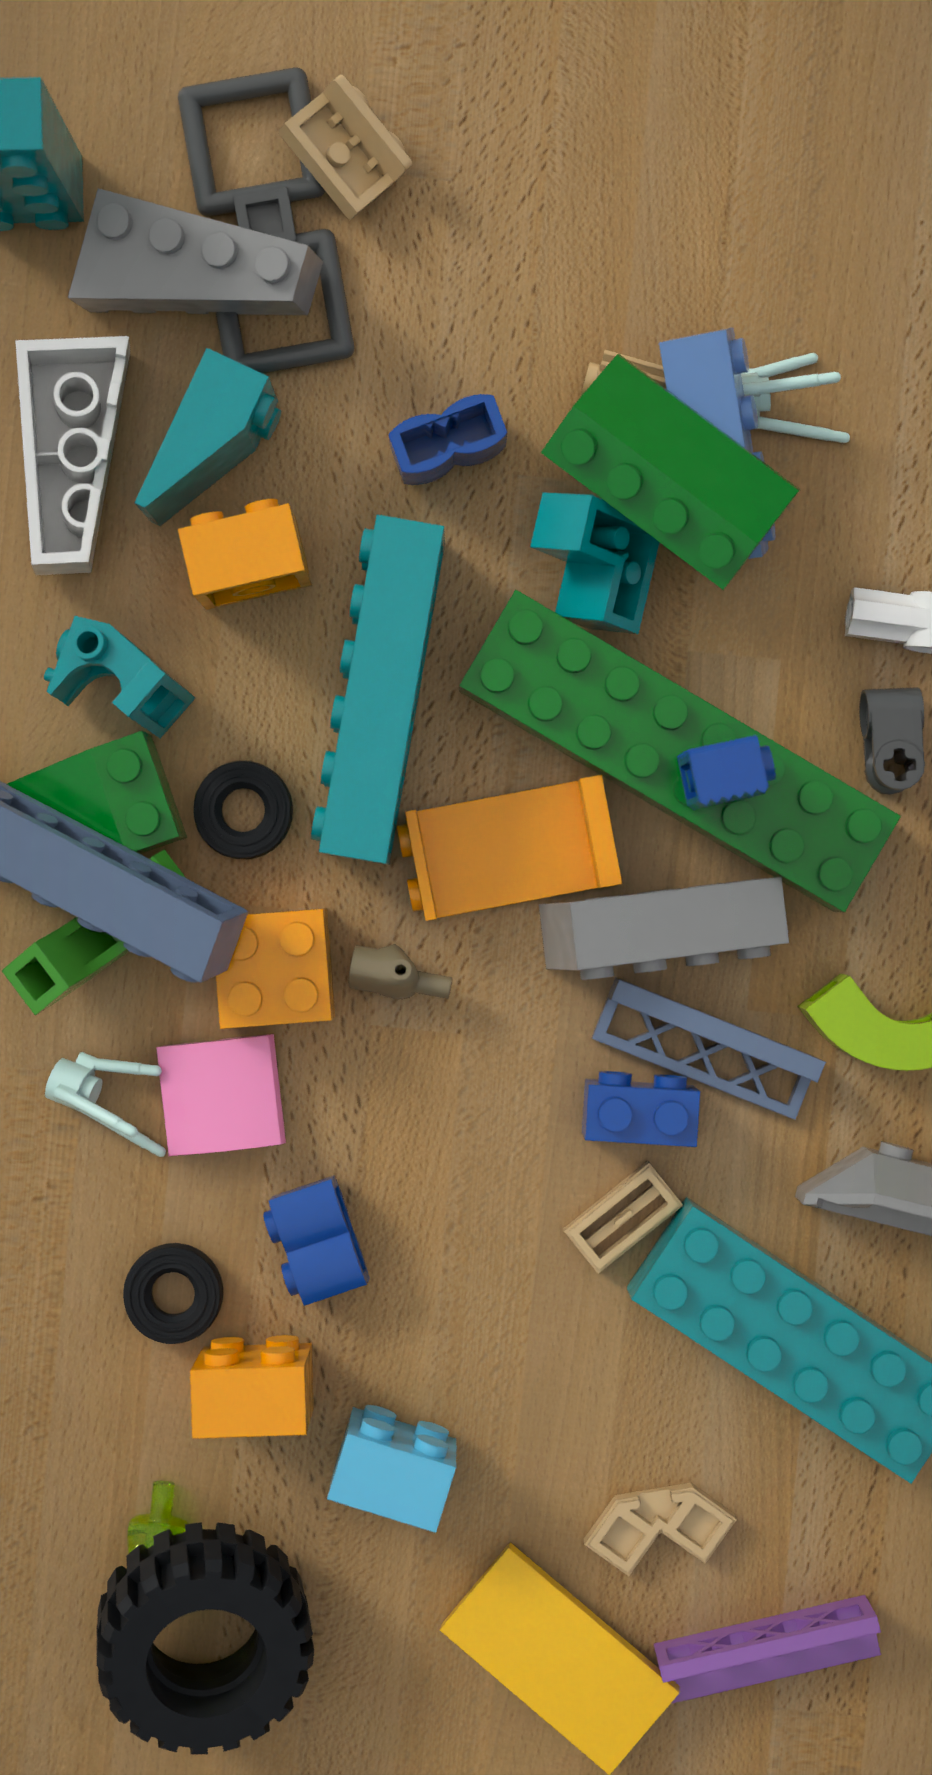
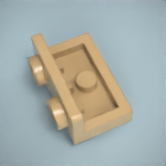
(346, 147)

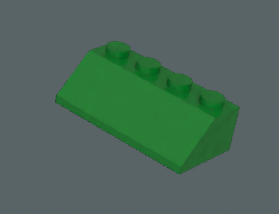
(670, 471)

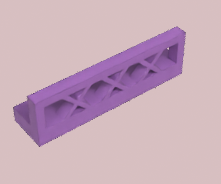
(770, 1648)

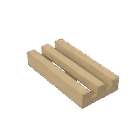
(610, 1199)

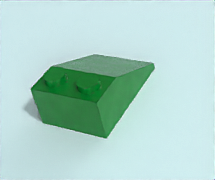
(113, 791)

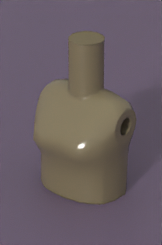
(393, 974)

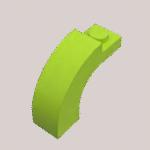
(858, 1029)

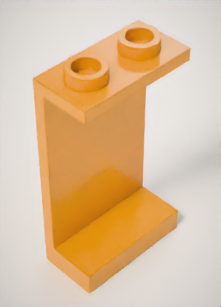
(510, 848)

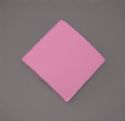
(221, 1095)

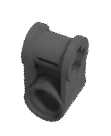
(892, 726)

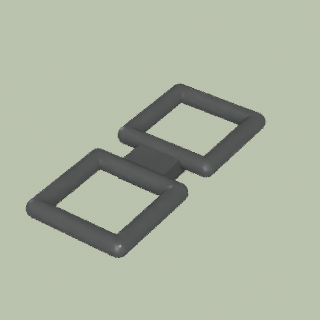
(268, 211)

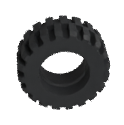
(214, 1700)

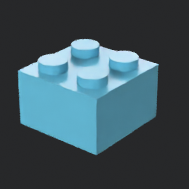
(394, 1467)

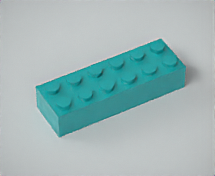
(382, 689)
(791, 1337)

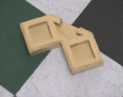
(638, 1517)

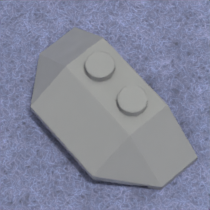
(876, 1187)

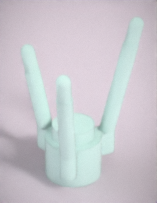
(757, 383)
(79, 1088)

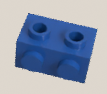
(641, 1111)

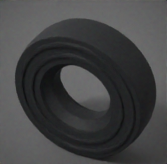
(209, 805)
(149, 1317)

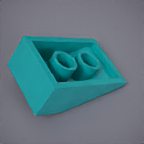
(211, 433)

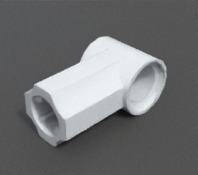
(891, 618)

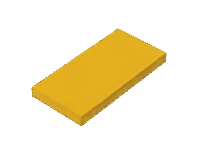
(559, 1658)

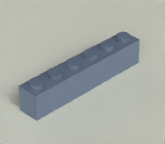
(116, 889)

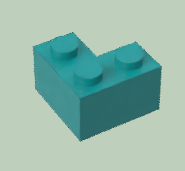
(604, 557)

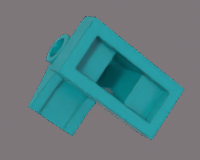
(99, 650)

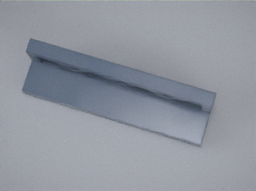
(714, 1029)

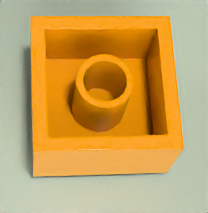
(244, 554)
(278, 971)
(252, 1388)

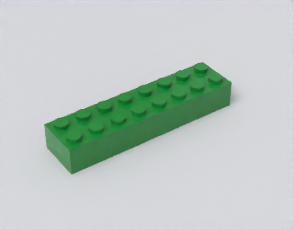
(636, 724)

